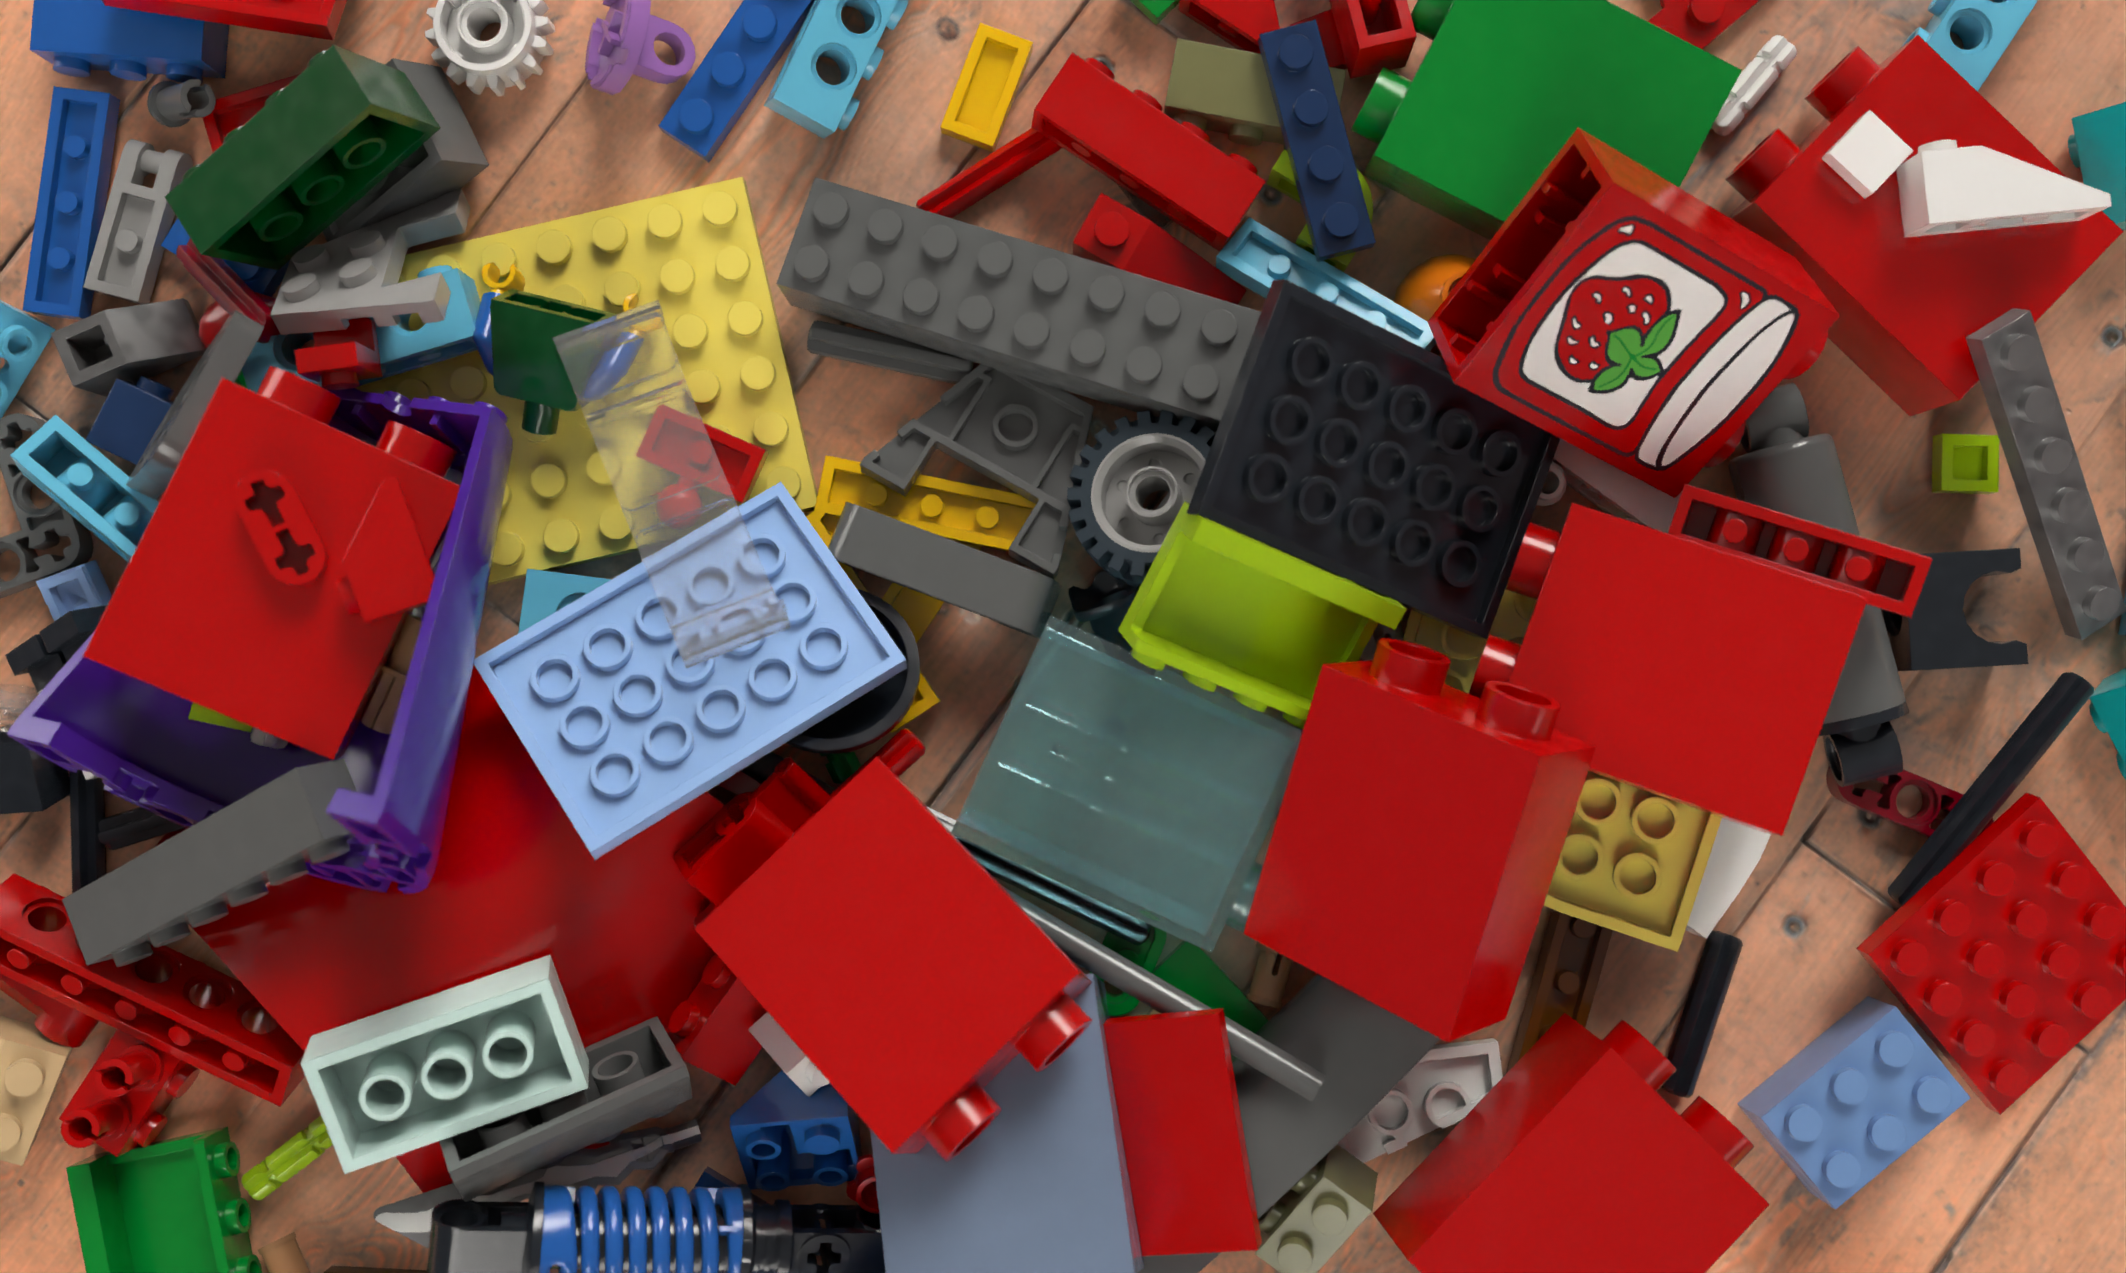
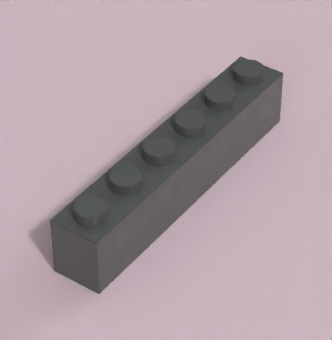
(211, 865)

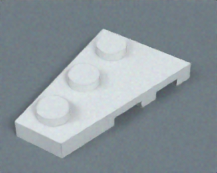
(1430, 1096)

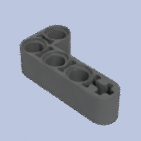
(944, 569)

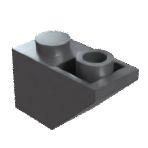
(128, 344)

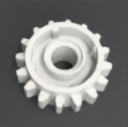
(492, 63)

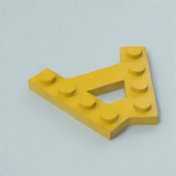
(940, 506)

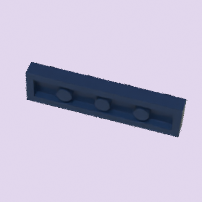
(1316, 140)

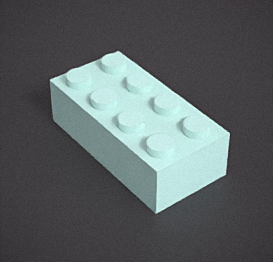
(446, 1064)

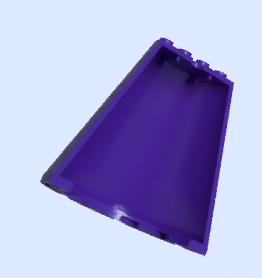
(403, 779)

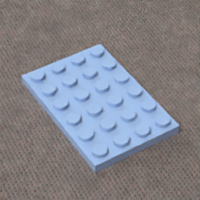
(640, 735)

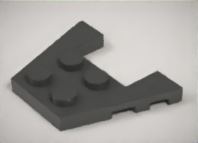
(1011, 433)

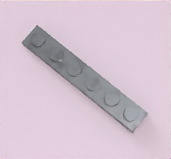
(2046, 472)

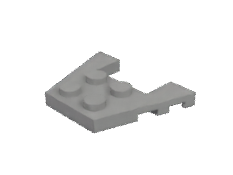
(362, 271)

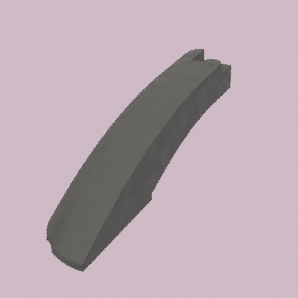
(1286, 1135)

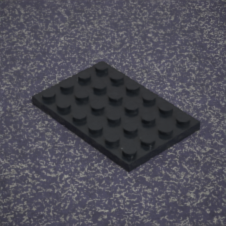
(1373, 462)

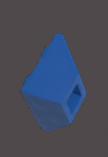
(796, 1137)

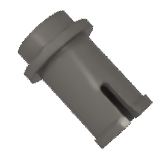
(177, 103)

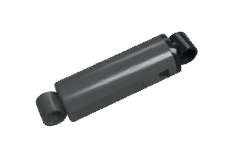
(1805, 480)

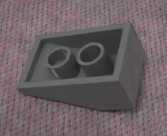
(434, 169)

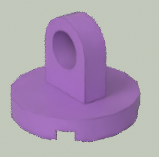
(625, 47)

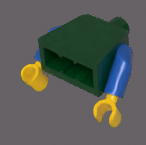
(518, 345)

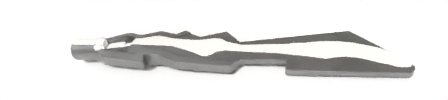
(587, 1166)

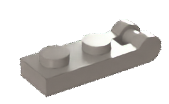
(135, 223)

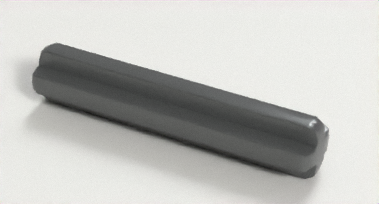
(885, 352)

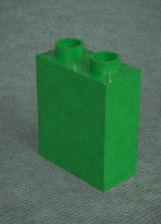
(1513, 87)

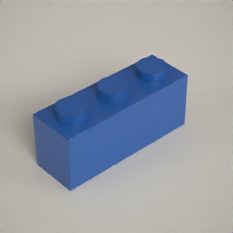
(126, 42)

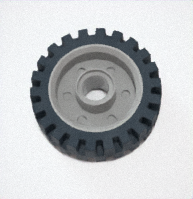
(1119, 477)

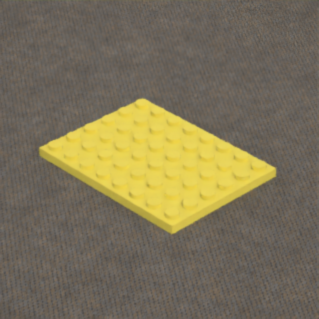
(709, 274)

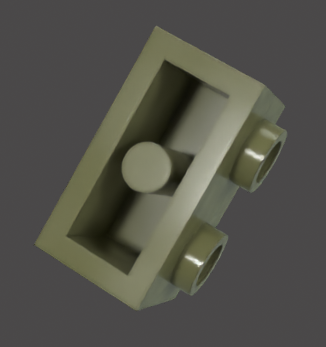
(1317, 1214)

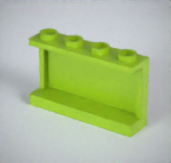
(1248, 617)

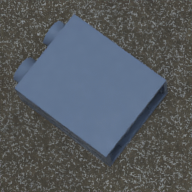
(1034, 1188)

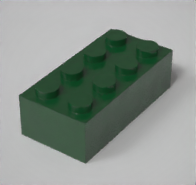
(302, 160)

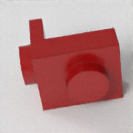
(342, 356)

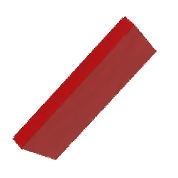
(1182, 1133)

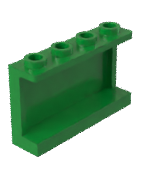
(164, 1208)

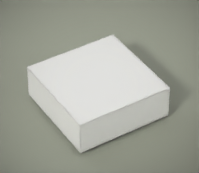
(1867, 154)

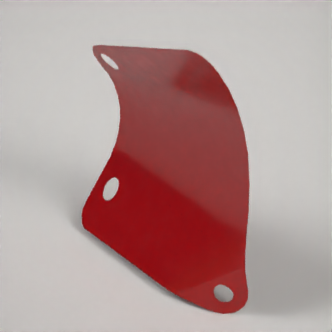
(503, 893)

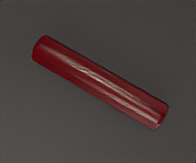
(227, 288)

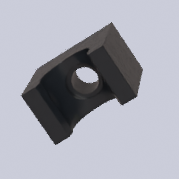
(1938, 628)

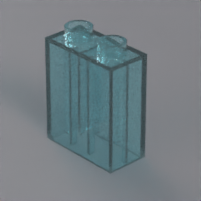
(1132, 785)

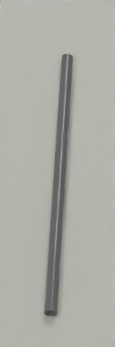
(1142, 984)

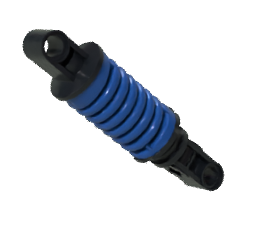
(651, 1233)

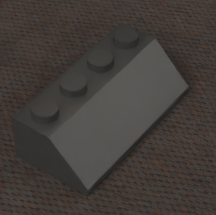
(629, 1081)

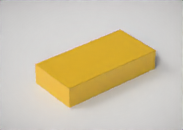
(986, 87)

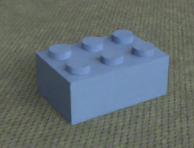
(1853, 1101)

